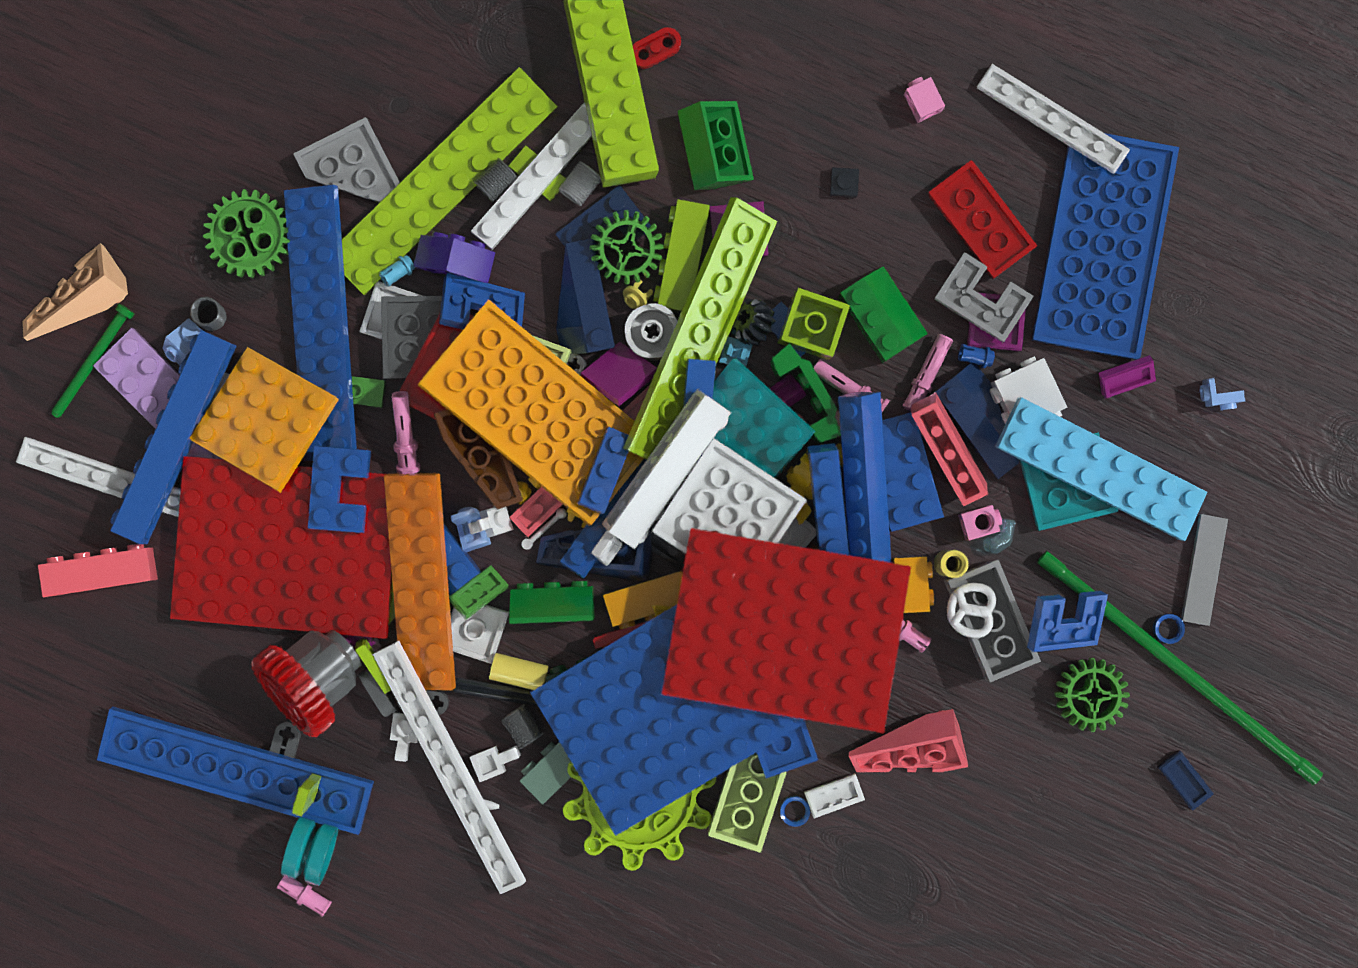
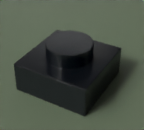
(844, 182)

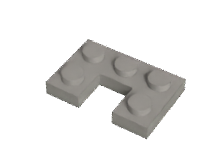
(992, 318)

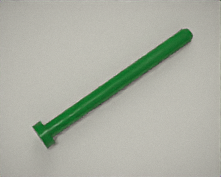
(86, 368)

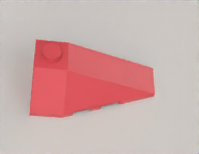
(924, 743)

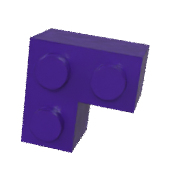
(452, 255)

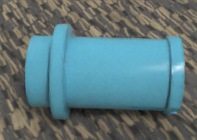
(397, 270)

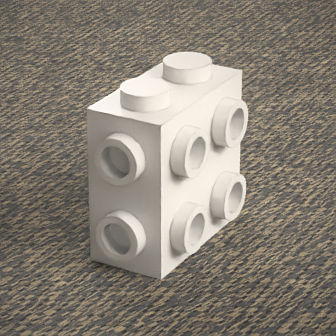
(1030, 382)

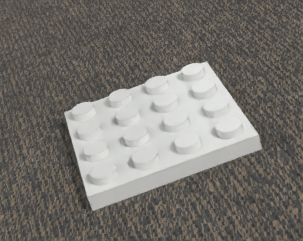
(729, 498)

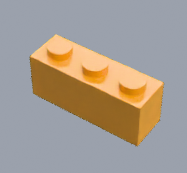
(637, 600)

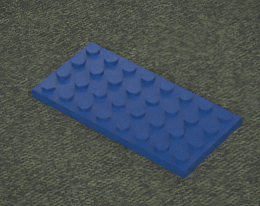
(1105, 250)

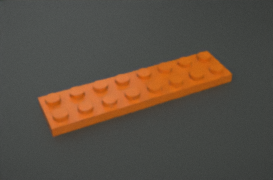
(420, 576)

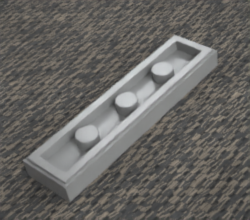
(1204, 569)

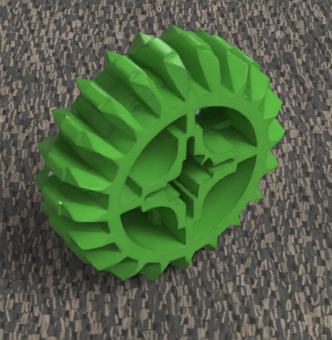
(604, 240)
(1114, 695)

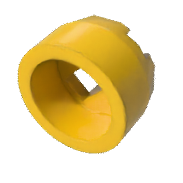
(525, 491)

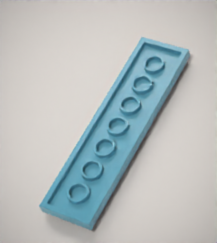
(1101, 469)

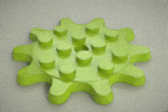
(656, 831)

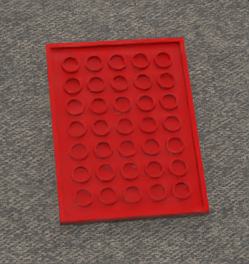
(256, 563)
(786, 630)

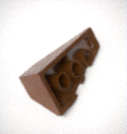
(481, 460)

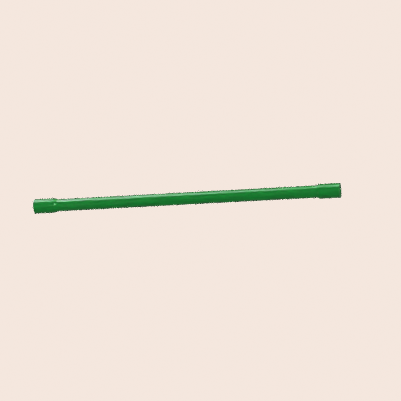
(1298, 763)

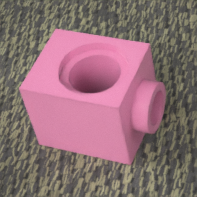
(923, 99)
(968, 525)

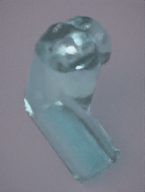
(1002, 540)

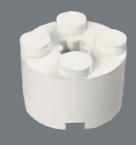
(647, 317)

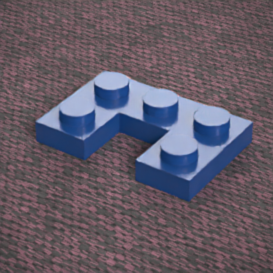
(464, 293)
(325, 505)
(1054, 633)

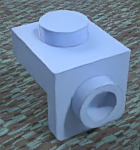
(178, 341)
(1225, 400)
(469, 541)

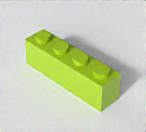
(683, 254)

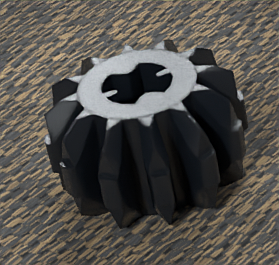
(753, 322)

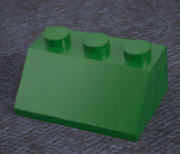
(715, 144)
(882, 314)
(551, 603)

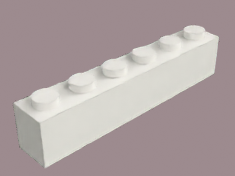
(666, 469)

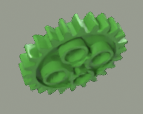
(225, 242)

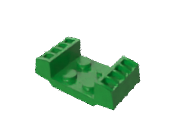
(788, 361)

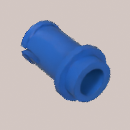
(976, 355)

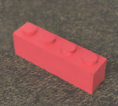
(949, 449)
(97, 572)

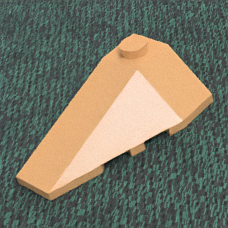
(87, 292)

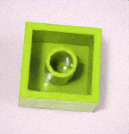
(813, 323)

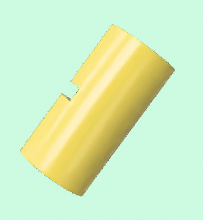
(960, 567)
(518, 672)

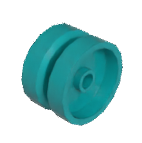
(309, 850)

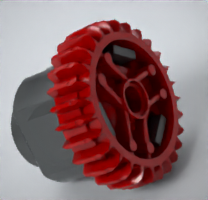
(308, 678)

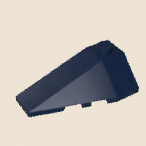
(582, 309)
(977, 416)
(626, 564)

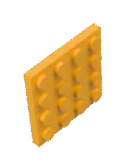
(264, 419)

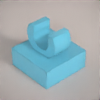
(735, 349)

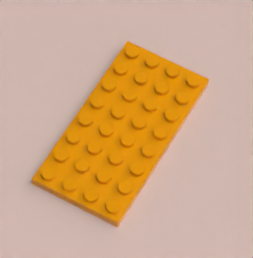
(527, 405)

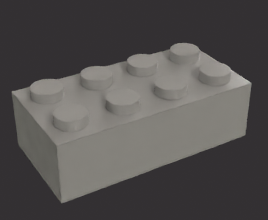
(1005, 646)

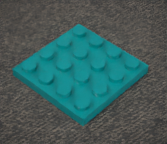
(759, 422)

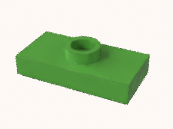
(368, 391)
(478, 592)

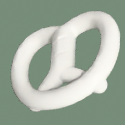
(970, 609)

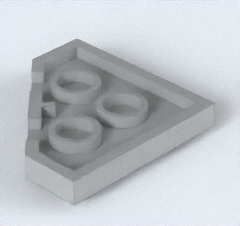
(350, 161)

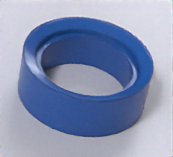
(1181, 628)
(803, 820)

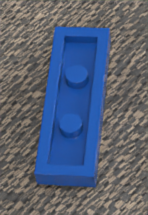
(604, 471)

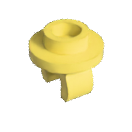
(634, 297)

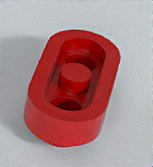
(654, 47)

